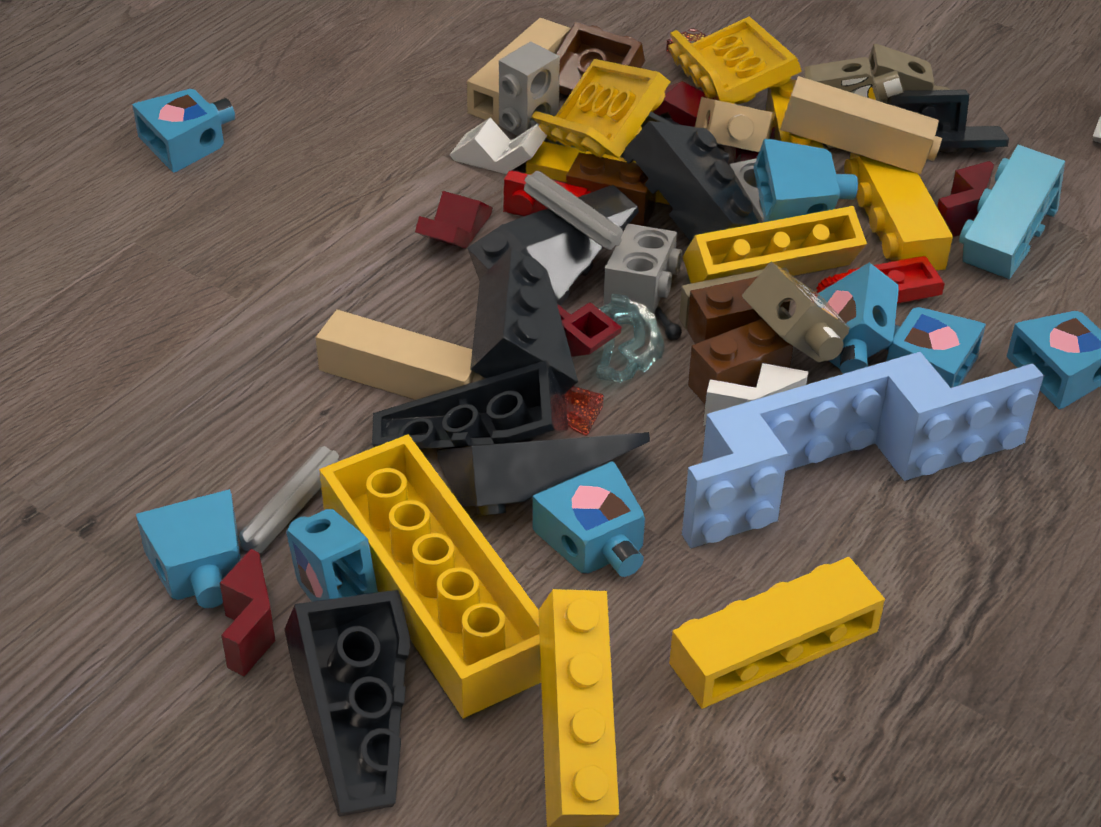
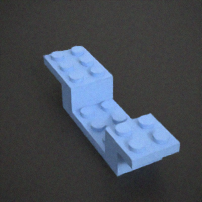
(891, 404)

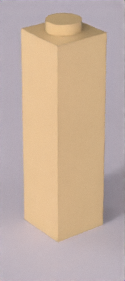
(484, 85)
(861, 125)
(391, 357)

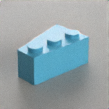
(1012, 211)

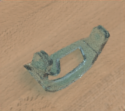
(623, 309)
(656, 344)

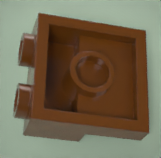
(590, 43)

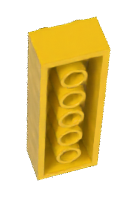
(453, 587)

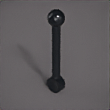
(672, 330)

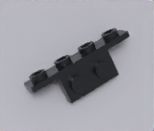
(951, 110)

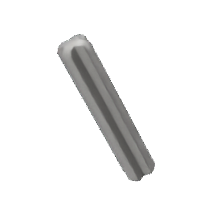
(573, 210)
(286, 502)

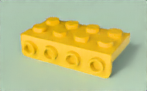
(735, 61)
(605, 108)

